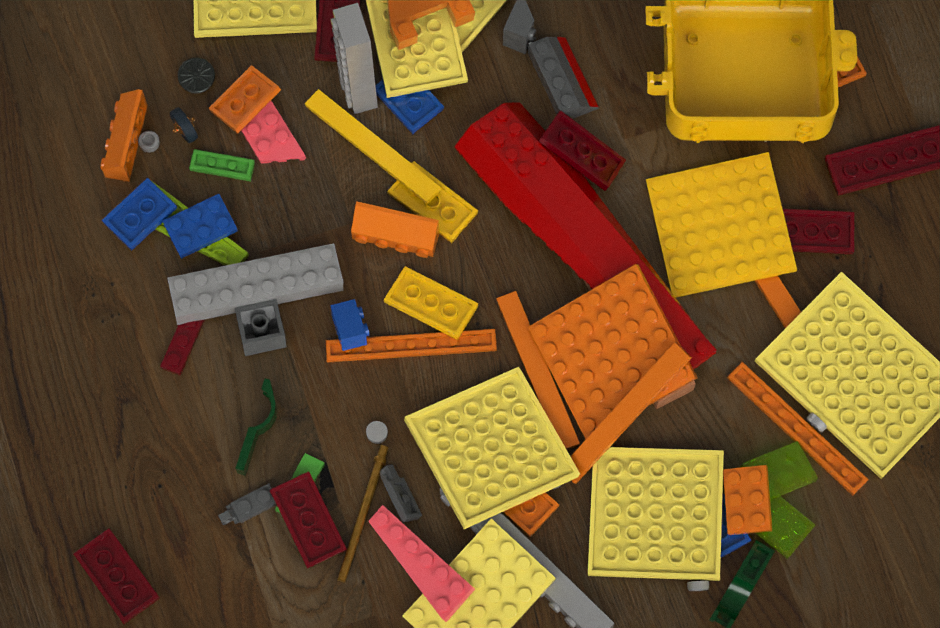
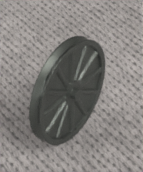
(196, 75)

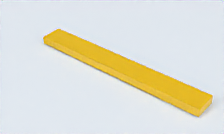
(373, 146)

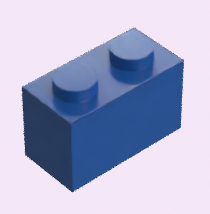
(349, 325)

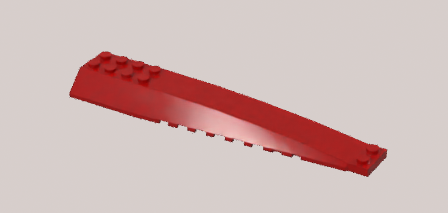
(564, 210)

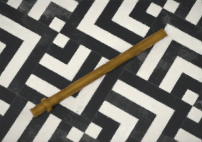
(379, 462)

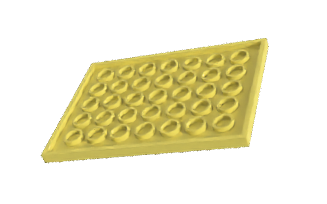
(858, 374)

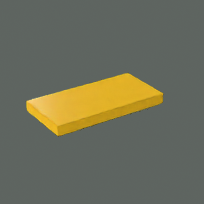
(446, 206)
(431, 302)

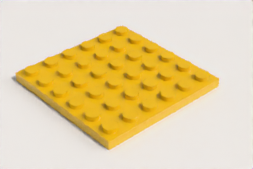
(721, 225)

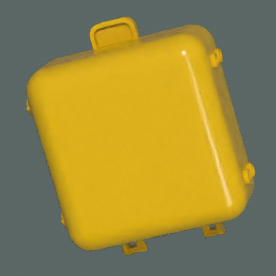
(750, 68)

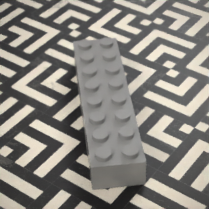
(354, 58)
(278, 277)

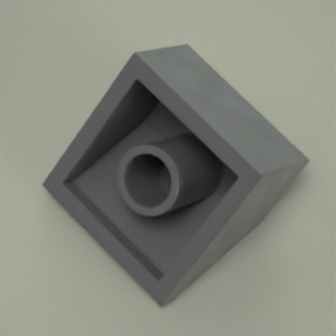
(519, 28)
(260, 327)

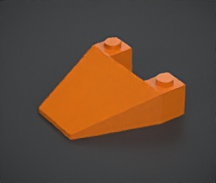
(405, 11)

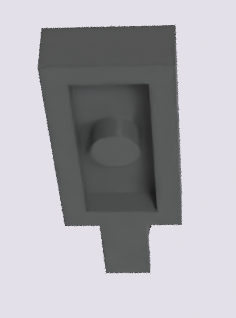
(400, 494)
(248, 506)

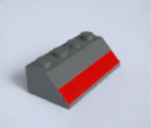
(561, 76)

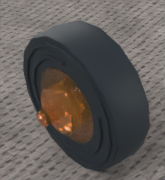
(183, 125)

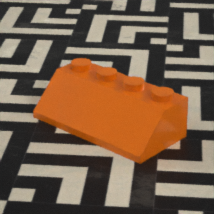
(124, 136)
(395, 229)

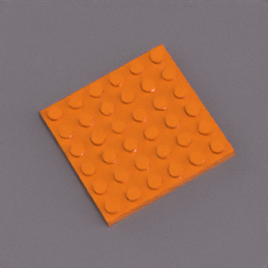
(606, 345)

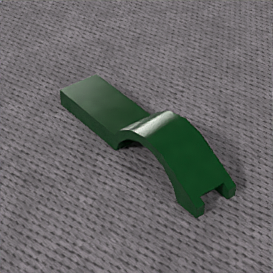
(253, 432)
(742, 584)

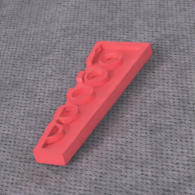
(430, 573)

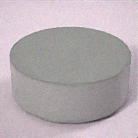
(148, 141)
(816, 422)
(376, 432)
(698, 585)

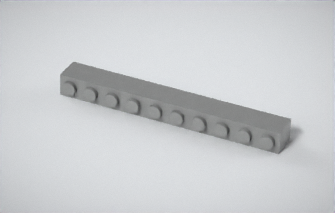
(562, 593)

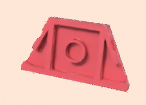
(271, 137)

